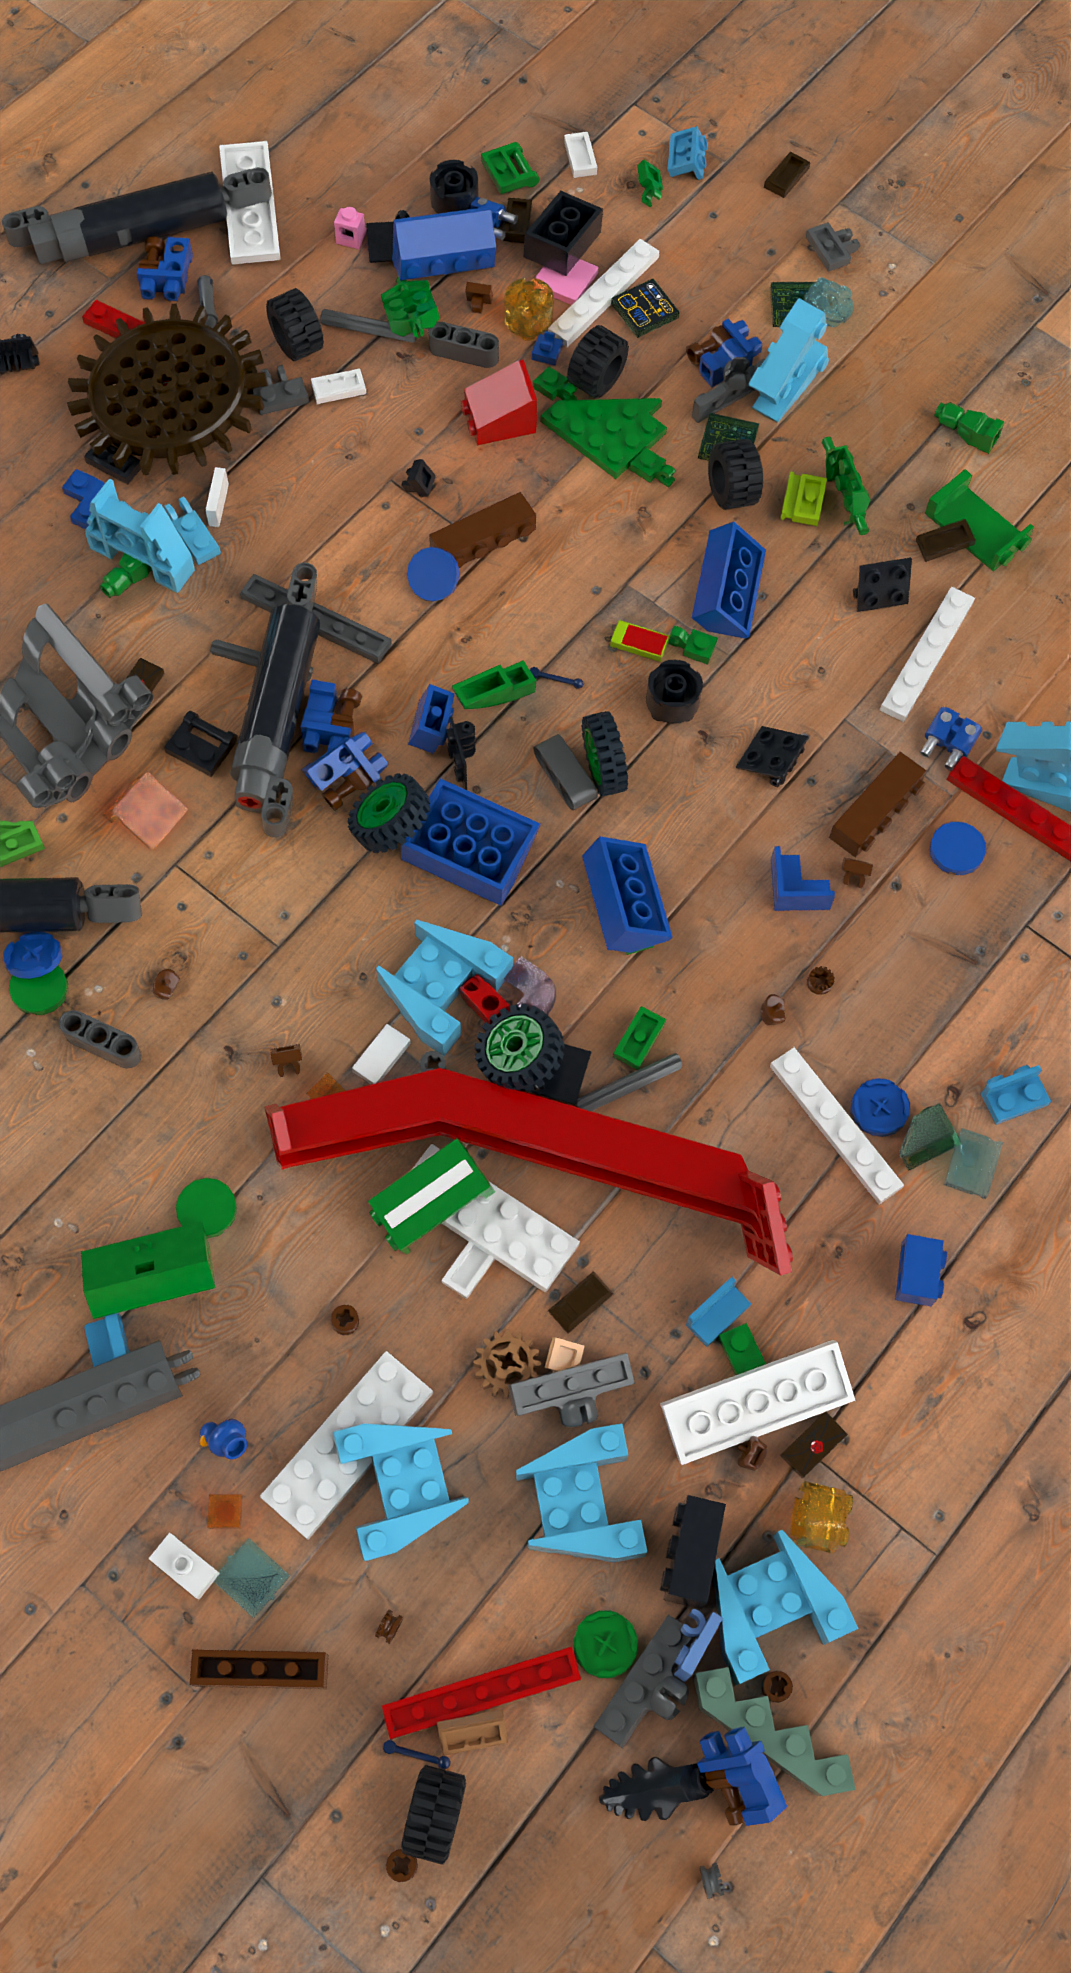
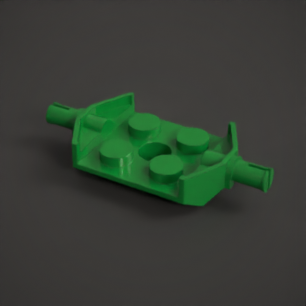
(410, 307)
(848, 481)

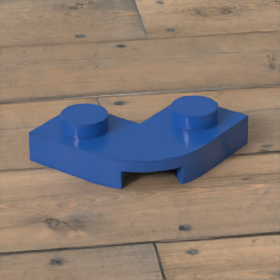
(83, 488)

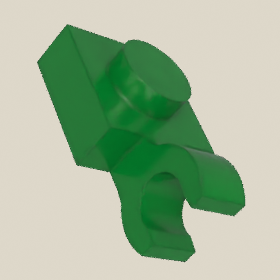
(651, 180)
(553, 385)
(650, 466)
(697, 646)

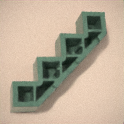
(786, 1748)

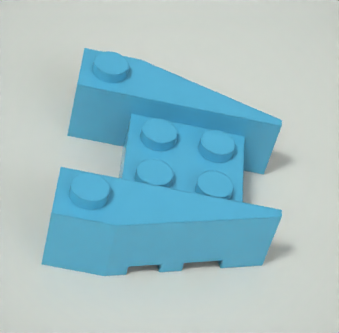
(791, 361)
(140, 535)
(1041, 761)
(432, 979)
(407, 1480)
(574, 1503)
(769, 1597)

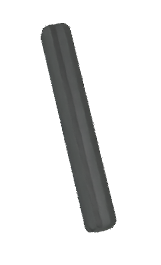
(361, 324)
(239, 654)
(630, 1083)

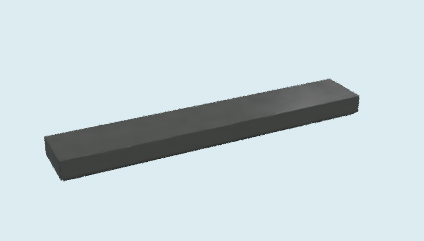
(333, 625)

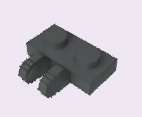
(832, 246)
(282, 394)

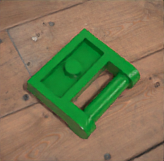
(504, 172)

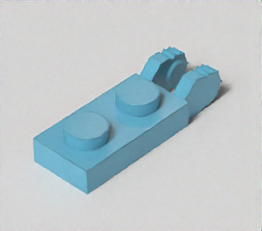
(193, 532)

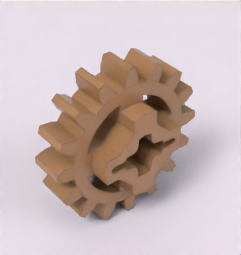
(495, 1357)

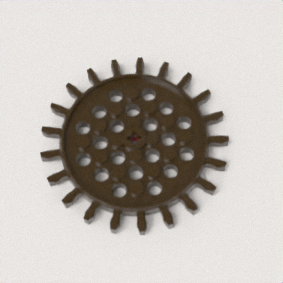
(168, 390)

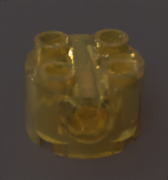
(528, 308)
(821, 1517)

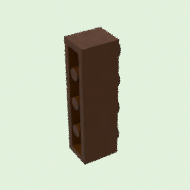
(486, 529)
(878, 804)
(259, 1669)

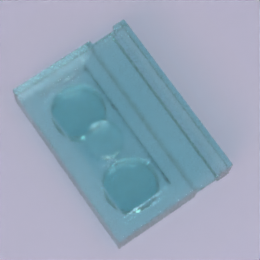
(973, 1163)

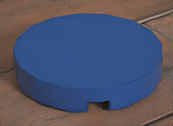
(433, 574)
(957, 848)
(32, 955)
(880, 1107)

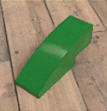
(495, 686)

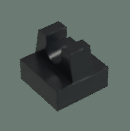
(419, 478)

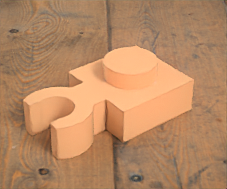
(563, 1354)

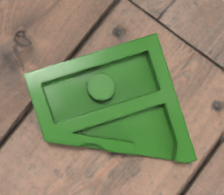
(18, 841)

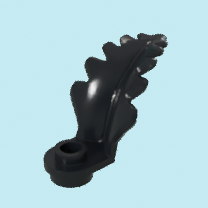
(657, 1789)

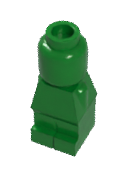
(972, 426)
(120, 578)

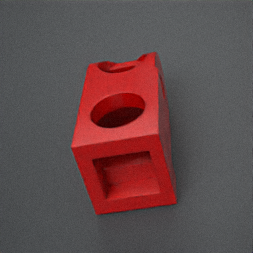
(482, 998)

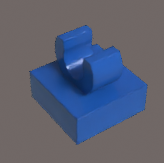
(547, 348)

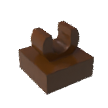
(478, 294)
(857, 868)
(286, 1055)

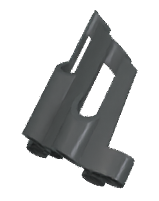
(84, 729)

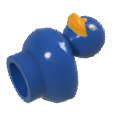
(224, 1439)

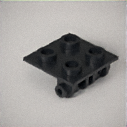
(381, 239)
(18, 346)
(883, 584)
(461, 746)
(773, 754)
(568, 1078)

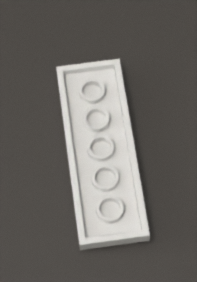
(254, 227)
(513, 1235)
(757, 1401)
(314, 1477)

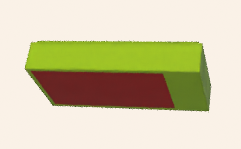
(639, 640)

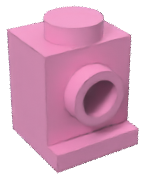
(350, 220)

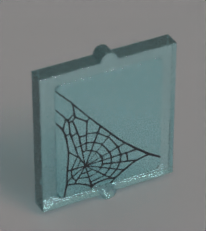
(251, 1577)

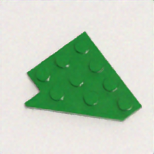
(607, 429)

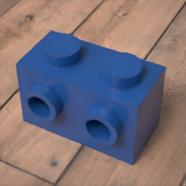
(432, 719)
(920, 1270)

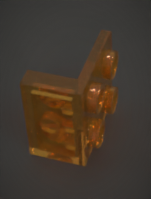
(147, 810)

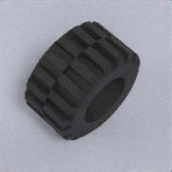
(294, 324)
(597, 361)
(735, 474)
(433, 1814)

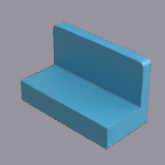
(718, 1312)
(106, 1339)

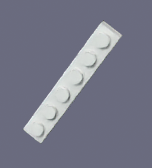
(599, 295)
(927, 654)
(836, 1126)

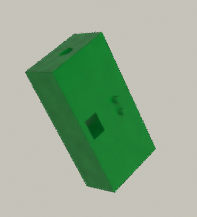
(147, 1270)

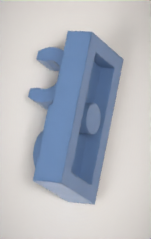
(690, 1656)

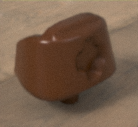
(165, 984)
(773, 1010)
(753, 1454)

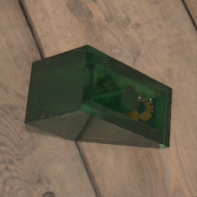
(928, 1137)

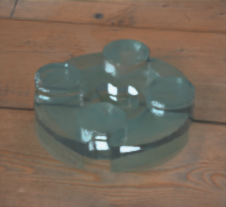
(839, 296)

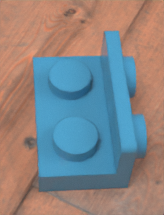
(687, 152)
(1015, 1094)

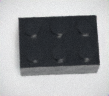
(563, 233)
(692, 1551)

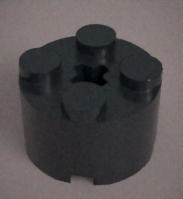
(453, 186)
(674, 692)

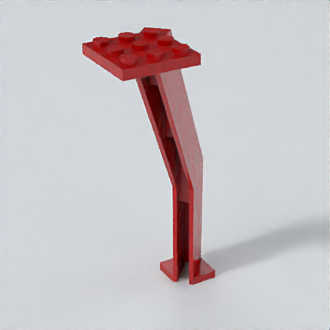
(540, 1133)

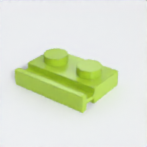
(804, 498)

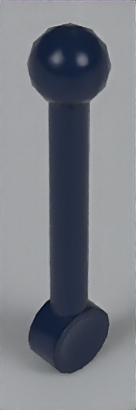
(578, 683)
(390, 1747)

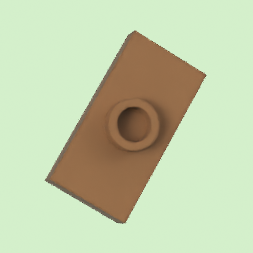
(472, 1732)

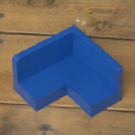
(791, 891)

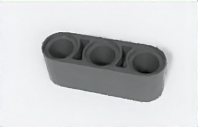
(464, 344)
(565, 772)
(93, 1028)

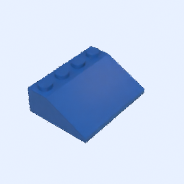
(471, 842)

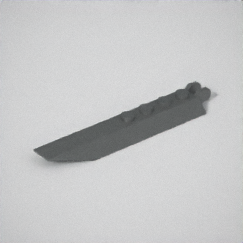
(90, 1402)

